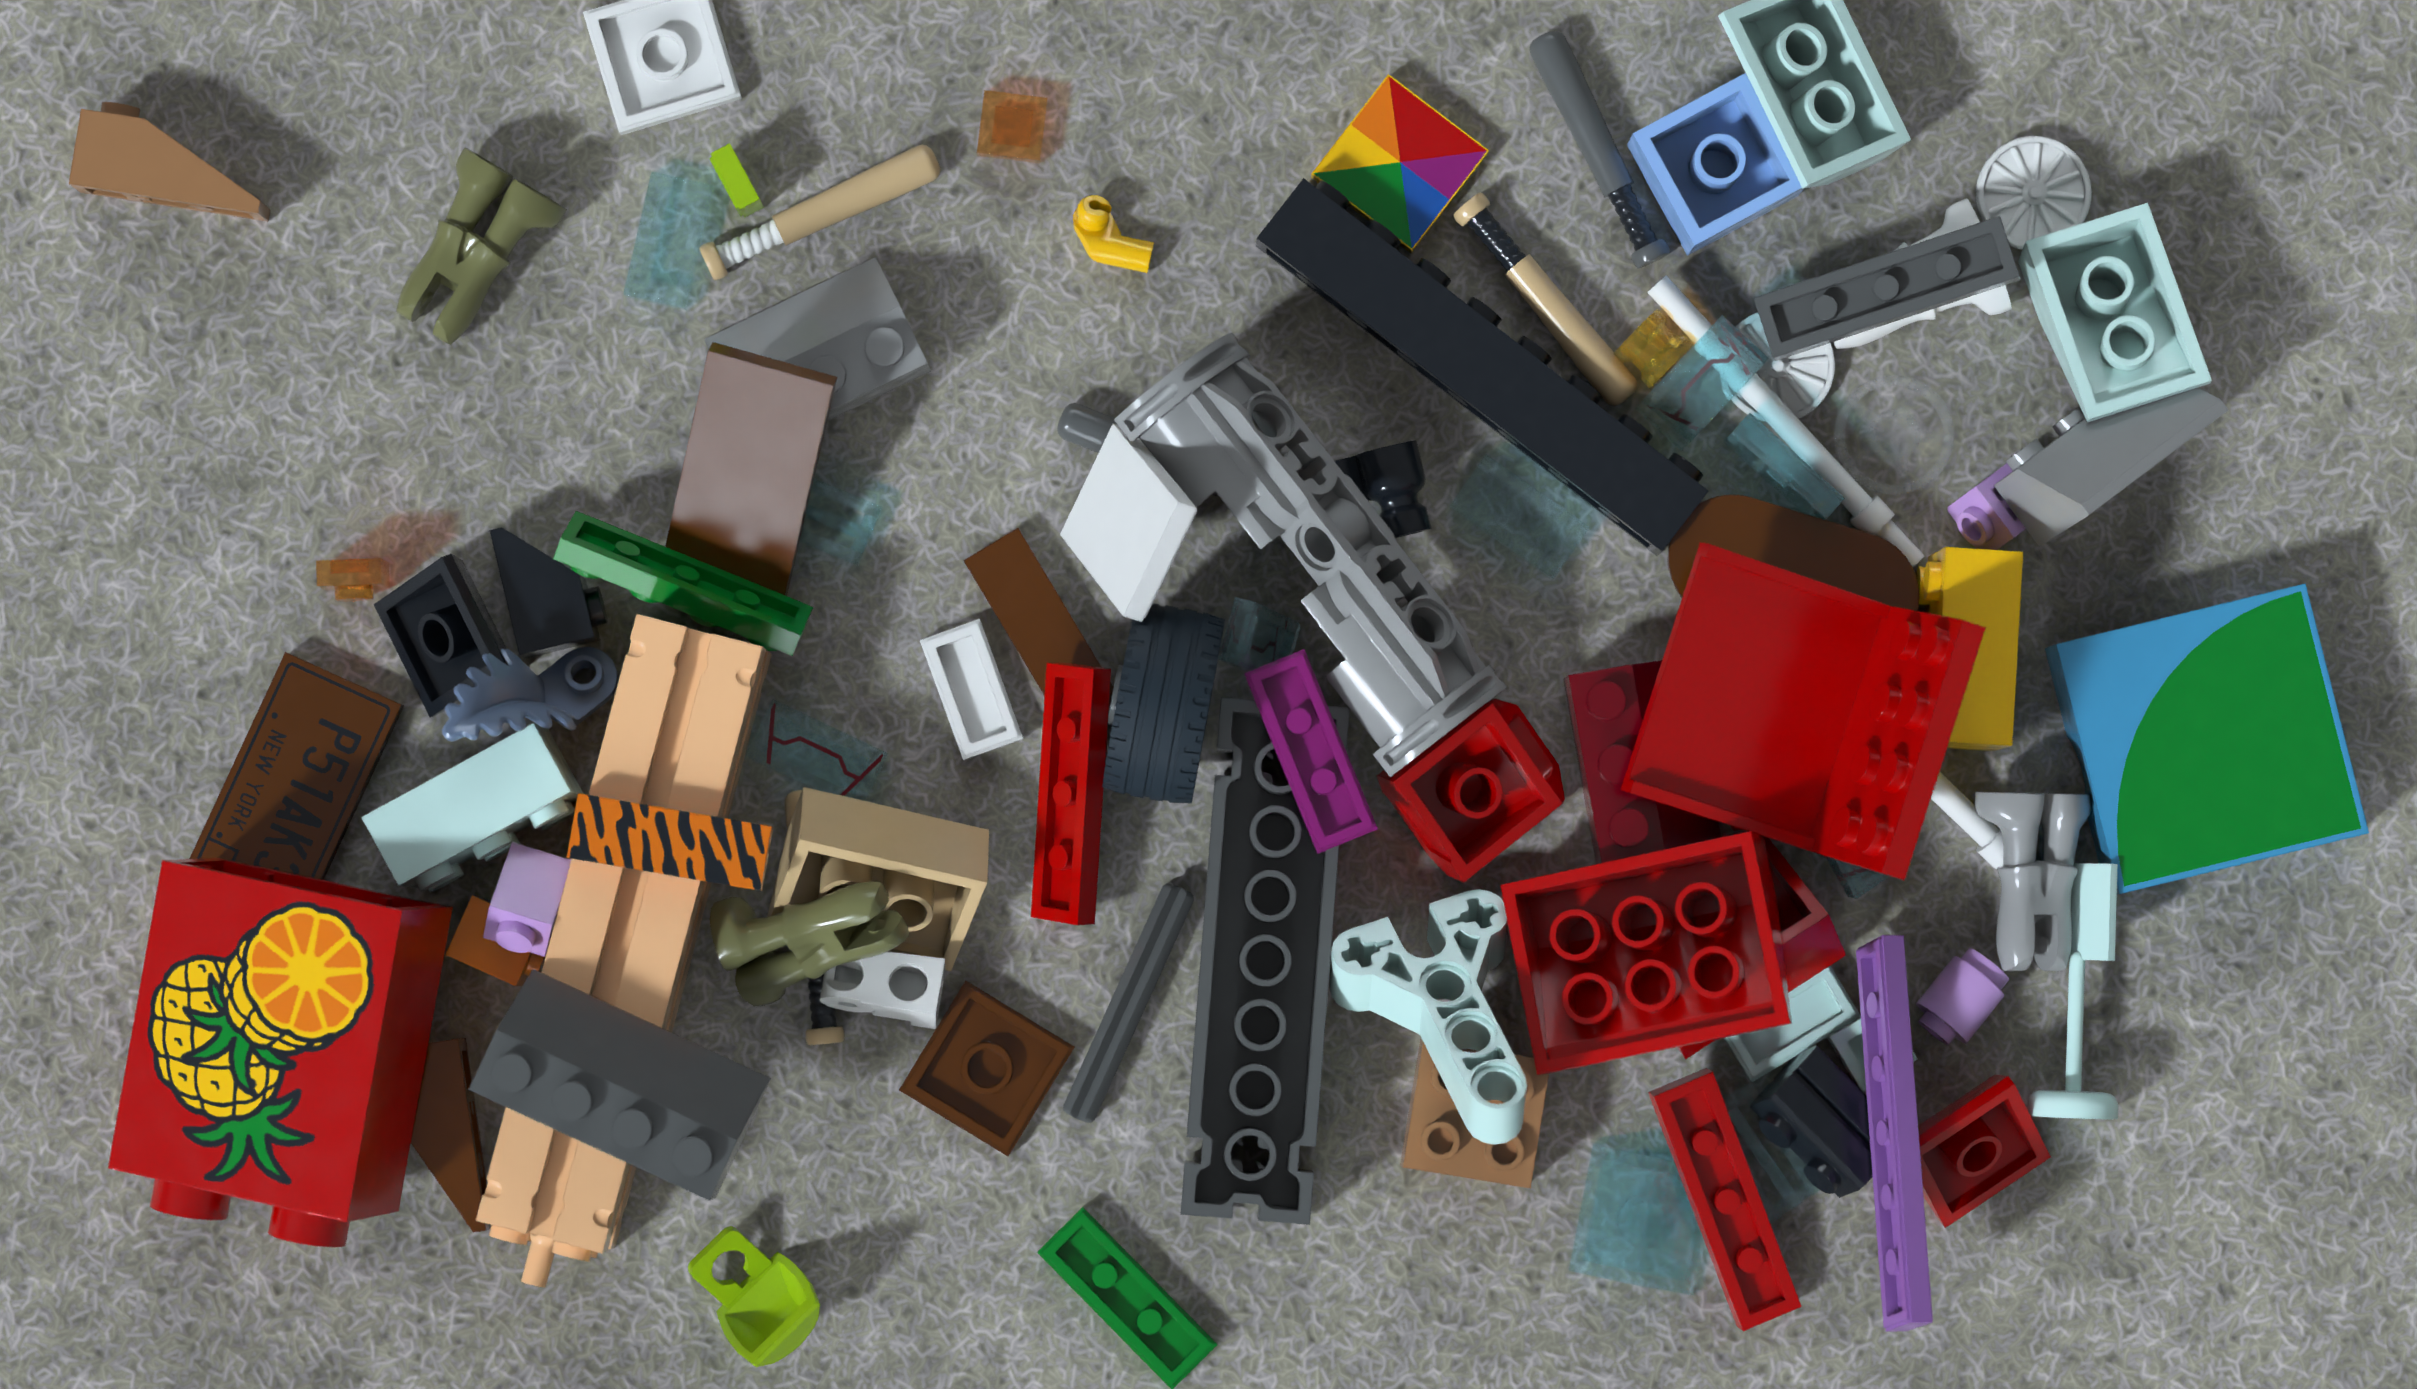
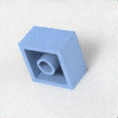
(1715, 164)

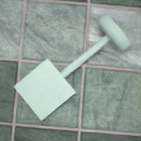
(2092, 939)

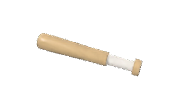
(858, 194)

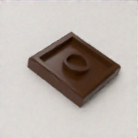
(986, 1068)

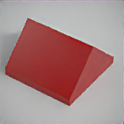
(1977, 1148)

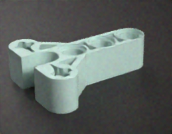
(1468, 940)

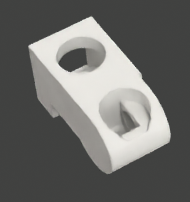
(889, 987)

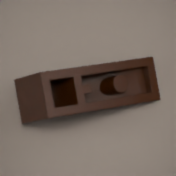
(448, 1128)

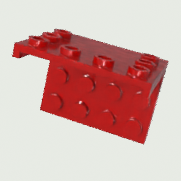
(1802, 711)

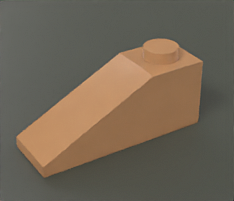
(138, 162)

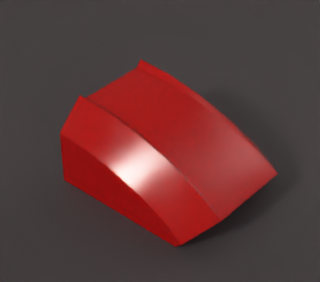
(1477, 789)

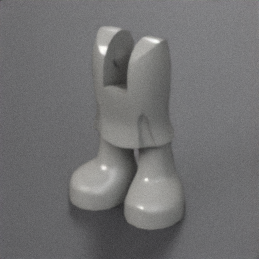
(2034, 893)

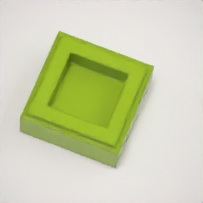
(735, 181)

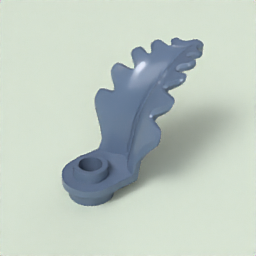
(519, 693)

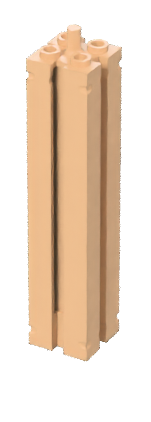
(624, 931)

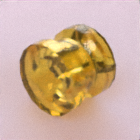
(1653, 348)

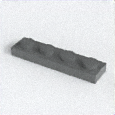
(1887, 288)

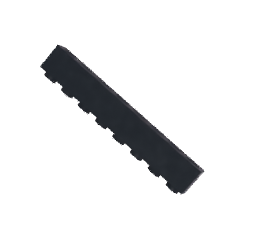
(1481, 366)

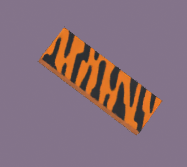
(670, 842)

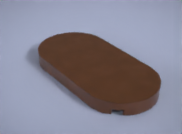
(1797, 544)

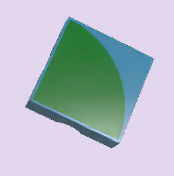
(2208, 739)

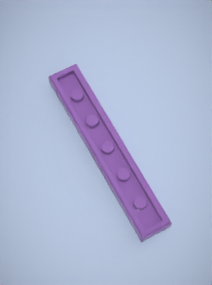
(1894, 1134)

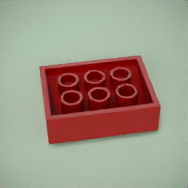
(1648, 952)

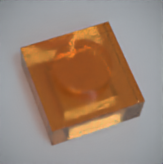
(353, 578)

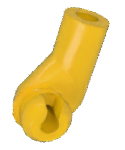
(1104, 240)

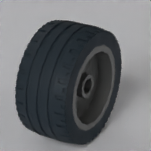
(1162, 704)

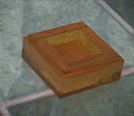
(1012, 126)

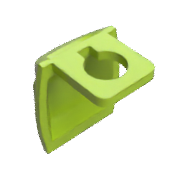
(769, 1309)

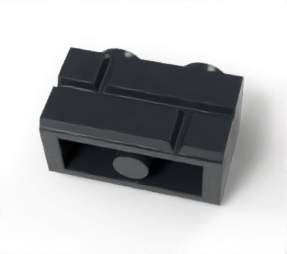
(1821, 1120)

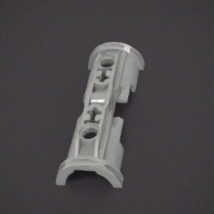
(1391, 679)

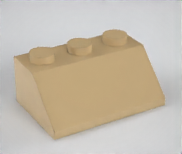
(925, 863)

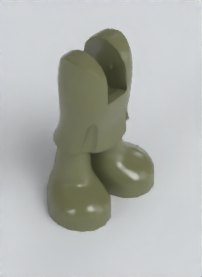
(464, 258)
(819, 934)

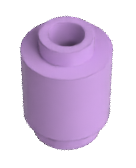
(1962, 997)

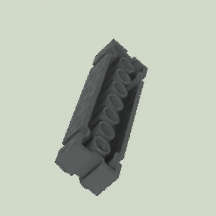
(1259, 985)

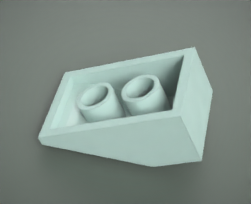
(2113, 312)

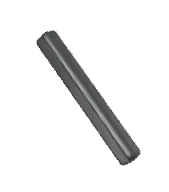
(1128, 1003)

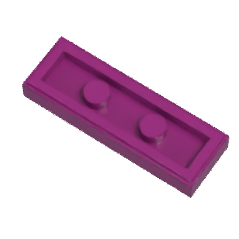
(1310, 751)

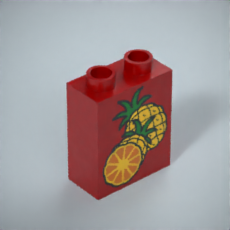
(278, 1046)

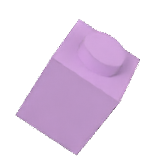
(526, 900)

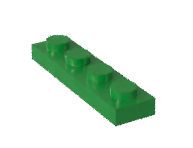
(683, 583)

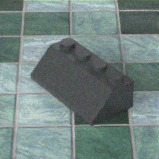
(620, 1084)

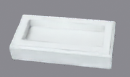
(971, 689)

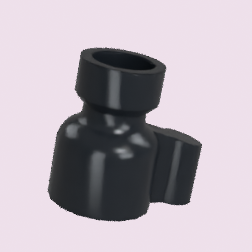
(1392, 479)

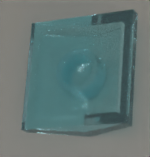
(1637, 1223)

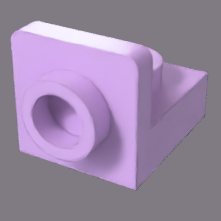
(1985, 516)

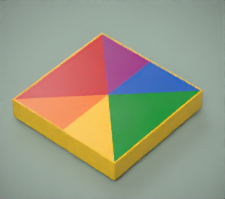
(1400, 162)

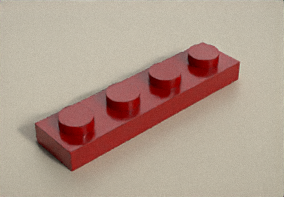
(1070, 793)
(1724, 1199)

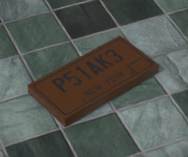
(299, 772)

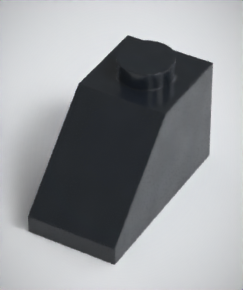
(545, 599)

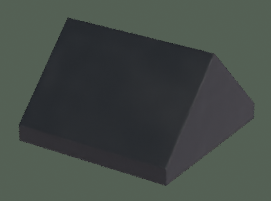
(440, 630)

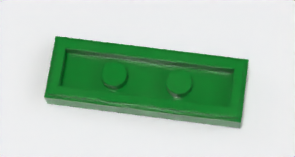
(1127, 1298)

